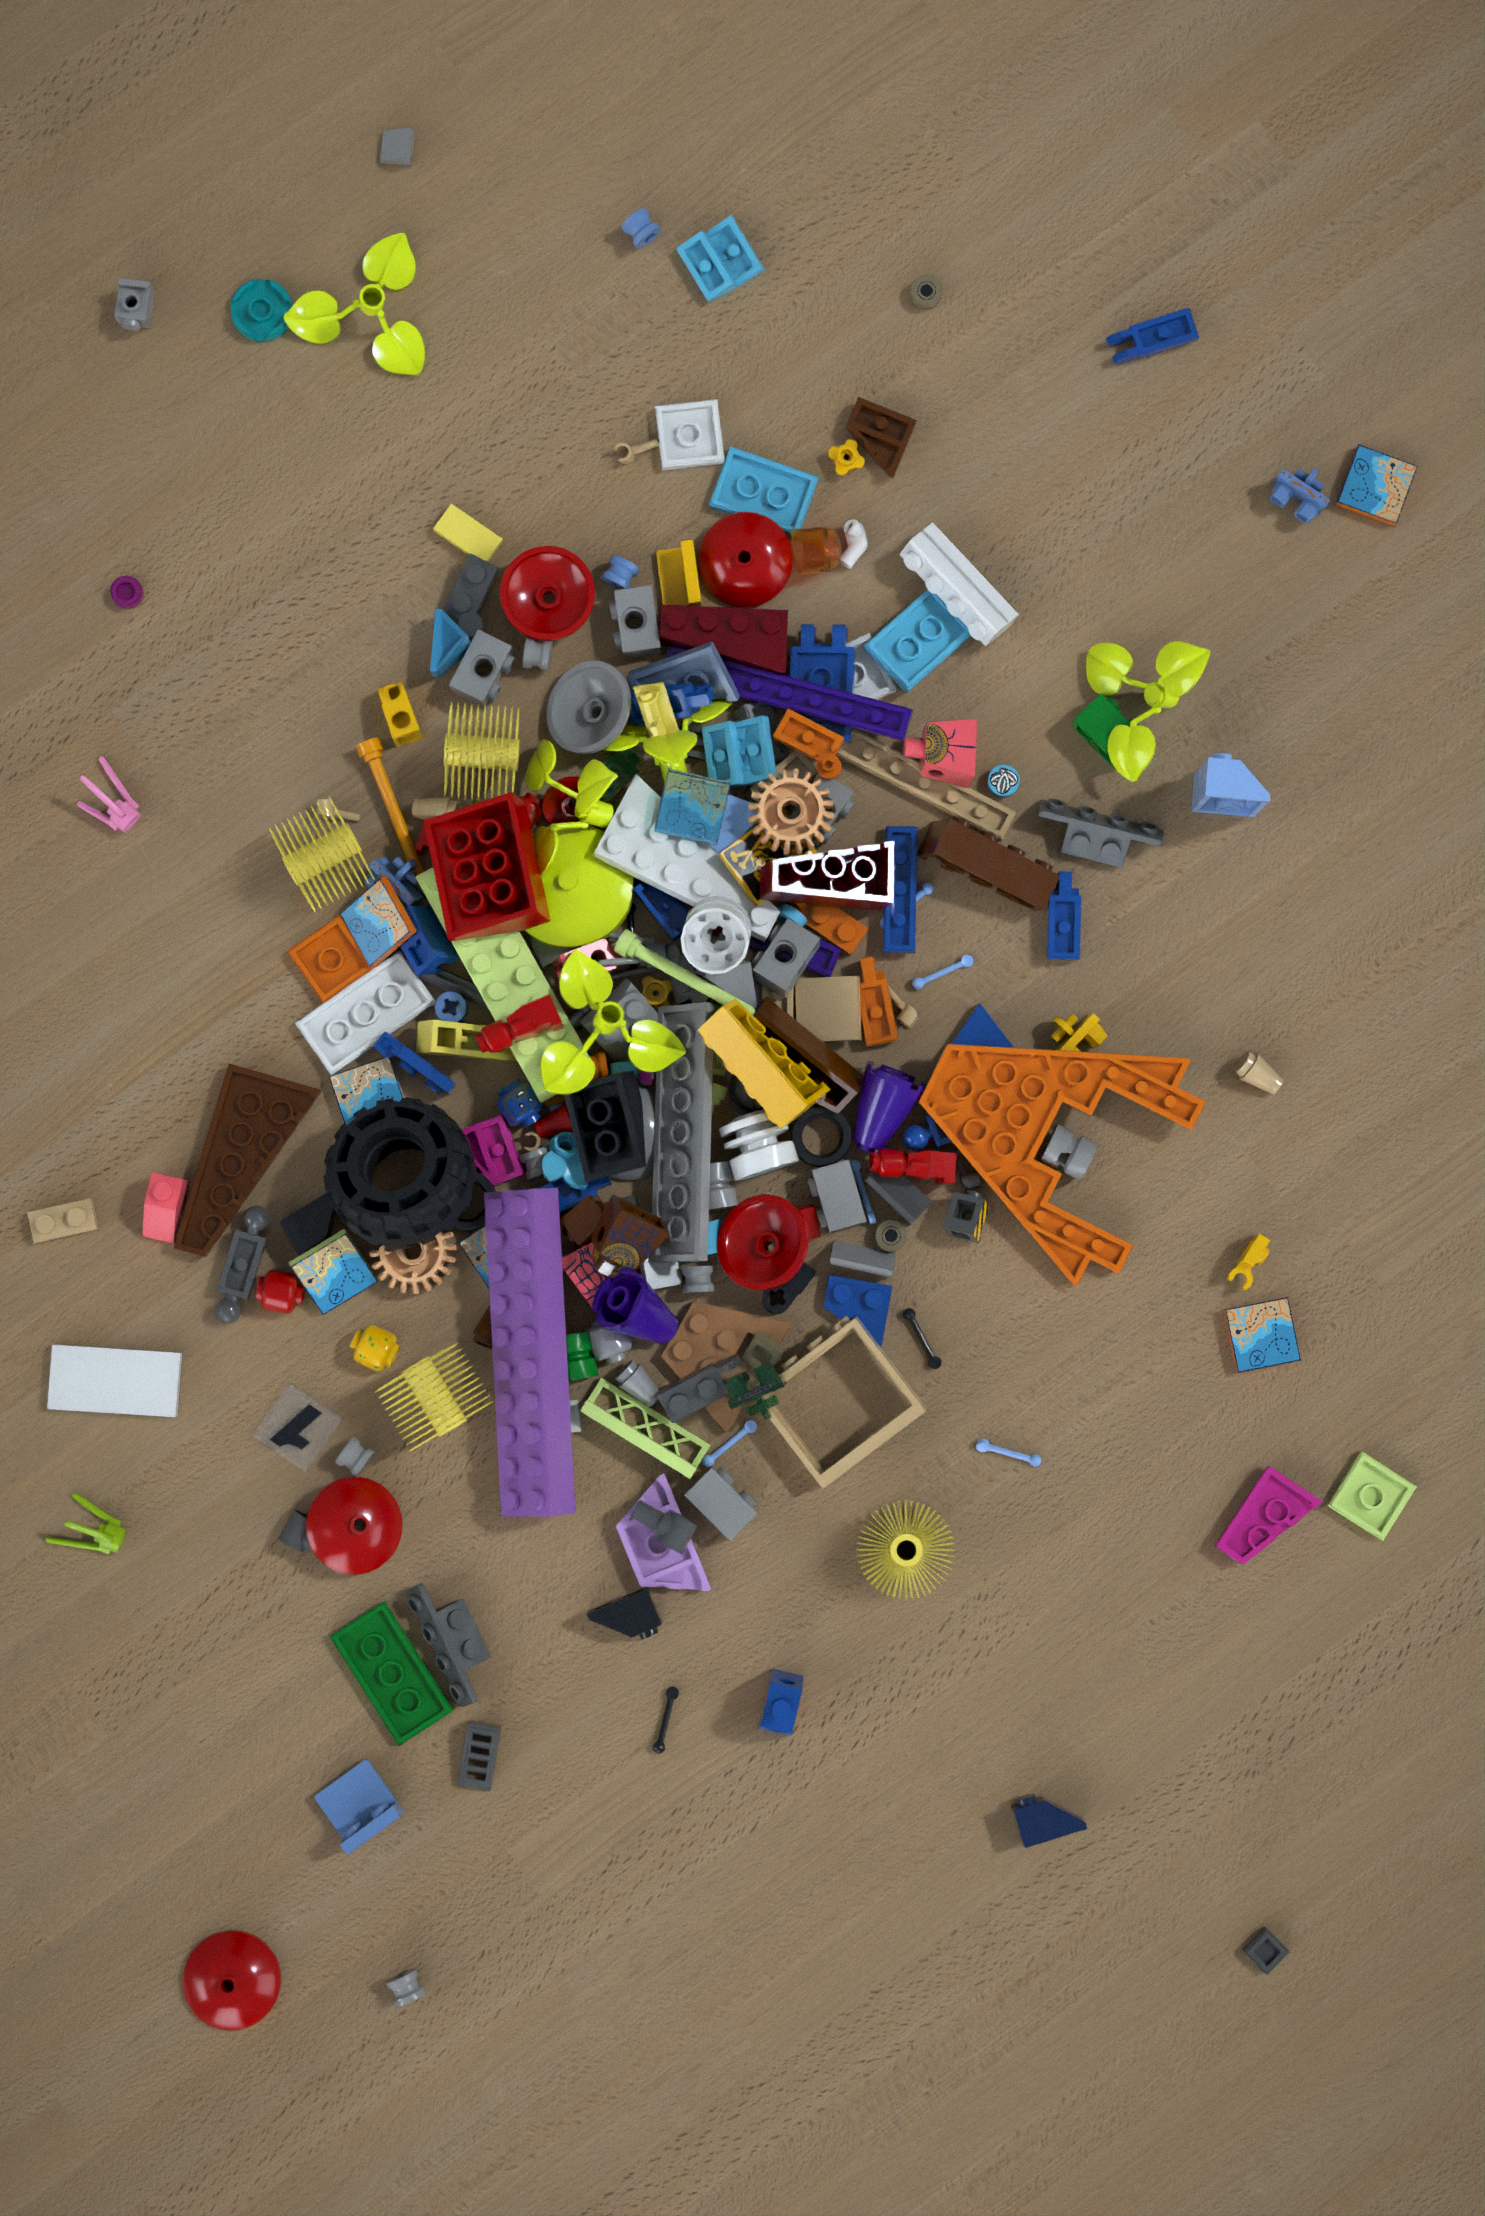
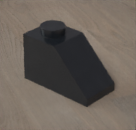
(310, 1224)
(629, 1615)

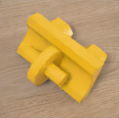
(1087, 1029)

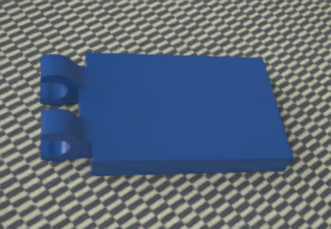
(825, 665)

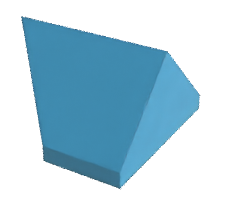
(448, 644)

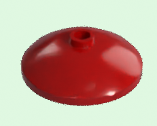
(545, 572)
(750, 582)
(750, 1231)
(332, 1529)
(247, 1964)

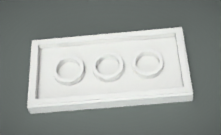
(363, 1011)
(114, 1381)

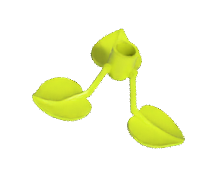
(389, 264)
(1106, 670)
(672, 748)
(591, 786)
(588, 982)

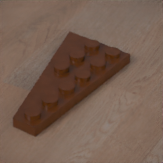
(245, 1136)

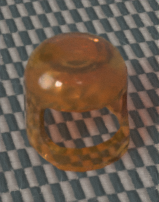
(816, 550)

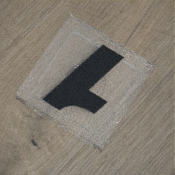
(297, 1427)

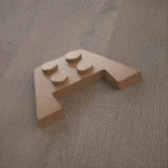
(712, 1335)

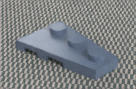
(695, 666)

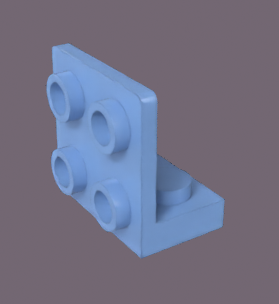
(359, 1805)

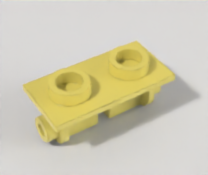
(656, 709)

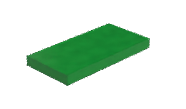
(392, 1673)

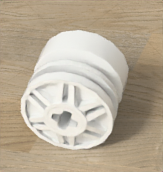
(720, 952)
(758, 1146)

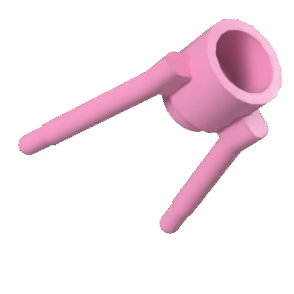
(122, 814)

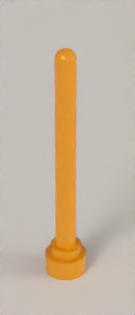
(371, 753)

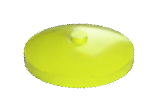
(582, 893)

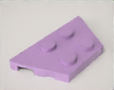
(653, 1561)

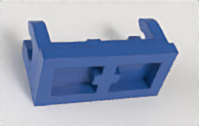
(664, 908)
(430, 943)

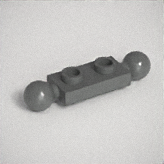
(242, 1264)

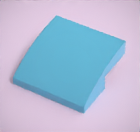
(720, 259)
(740, 751)

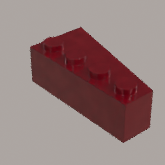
(739, 634)
(838, 878)

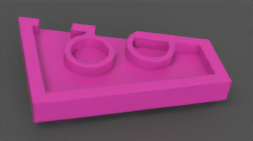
(1265, 1513)

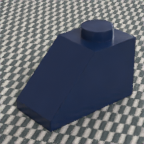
(1043, 1820)

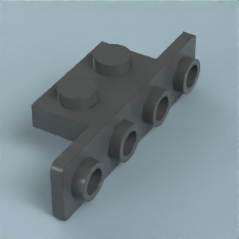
(1098, 835)
(453, 1640)

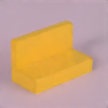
(679, 575)

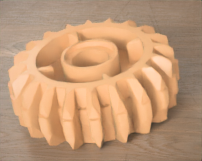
(791, 792)
(418, 1270)

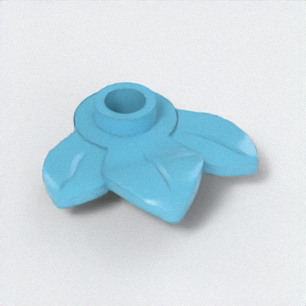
(563, 1163)

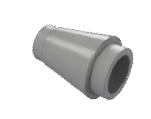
(637, 1383)

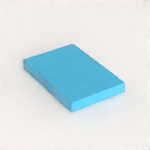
(764, 488)
(917, 640)

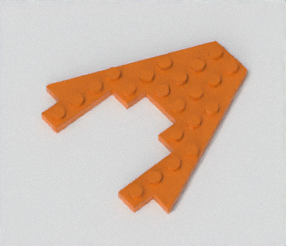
(1001, 1107)

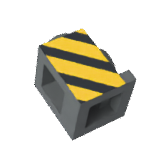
(961, 1205)

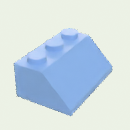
(1227, 788)

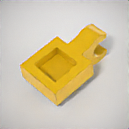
(1253, 1254)

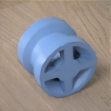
(641, 228)
(620, 573)
(454, 1012)

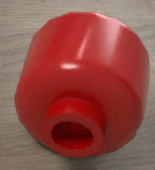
(279, 1291)

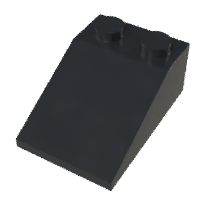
(608, 1125)

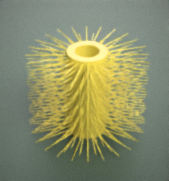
(480, 751)
(320, 854)
(433, 1395)
(902, 1566)

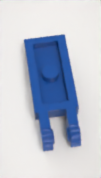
(1155, 335)

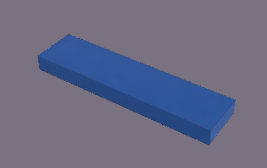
(901, 914)

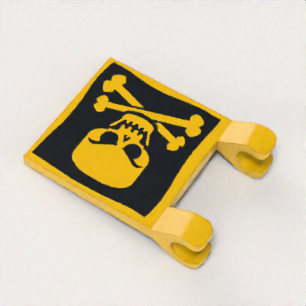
(747, 857)

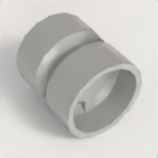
(1068, 1152)
(720, 1192)

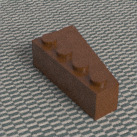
(989, 862)
(817, 1056)

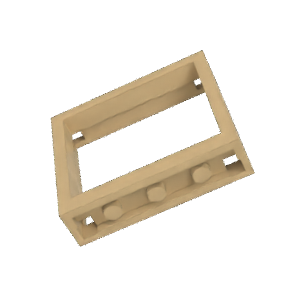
(876, 1439)

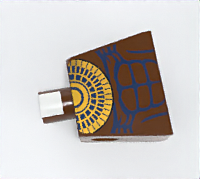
(626, 1235)

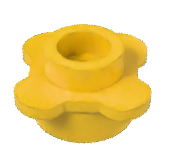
(845, 466)
(663, 987)

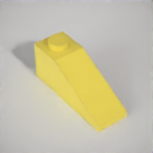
(454, 1040)

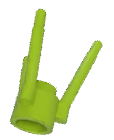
(108, 1536)

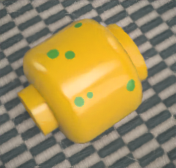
(375, 1348)

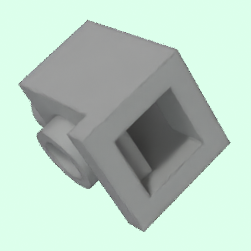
(140, 315)

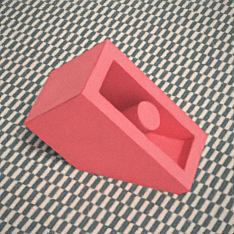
(164, 1207)

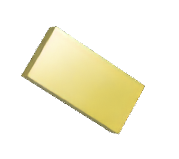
(467, 533)

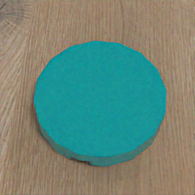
(260, 310)

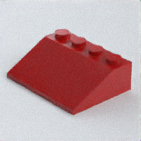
(487, 869)

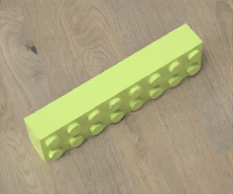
(506, 980)

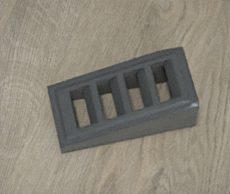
(486, 1729)

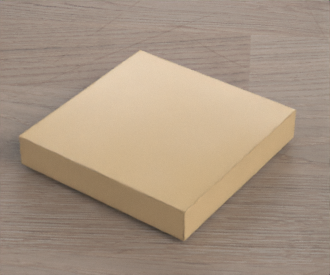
(830, 1007)

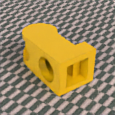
(399, 714)

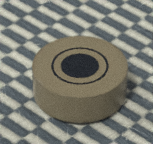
(926, 292)
(891, 1235)

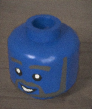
(519, 1103)

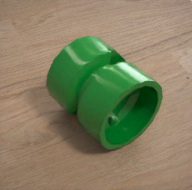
(579, 1361)

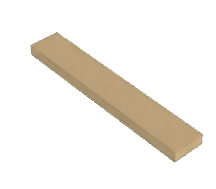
(905, 775)

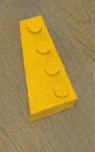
(761, 1064)

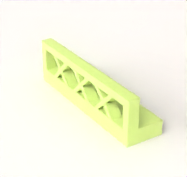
(639, 1439)

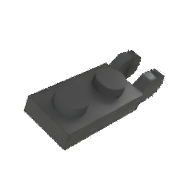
(698, 1389)

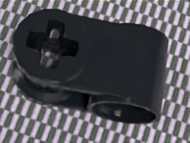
(789, 1289)

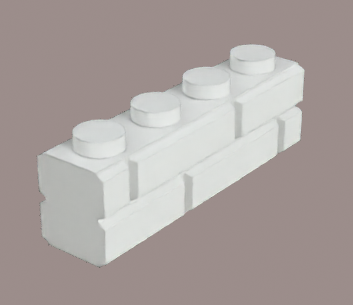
(958, 584)

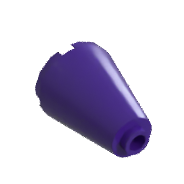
(883, 1105)
(633, 1308)

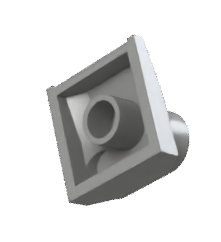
(634, 1008)

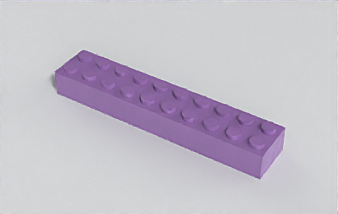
(529, 1353)

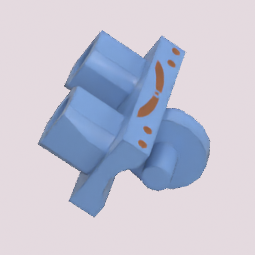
(1302, 488)
(400, 877)

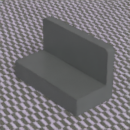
(899, 1195)

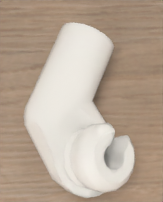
(856, 542)

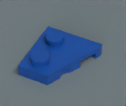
(860, 1299)

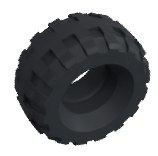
(422, 1206)

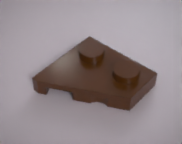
(881, 433)

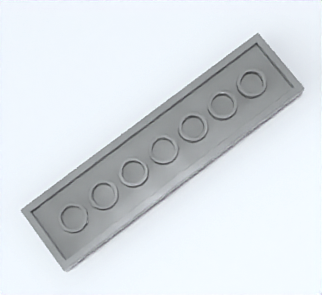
(683, 1138)

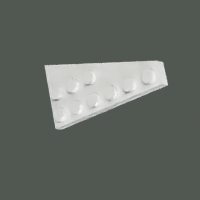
(672, 863)

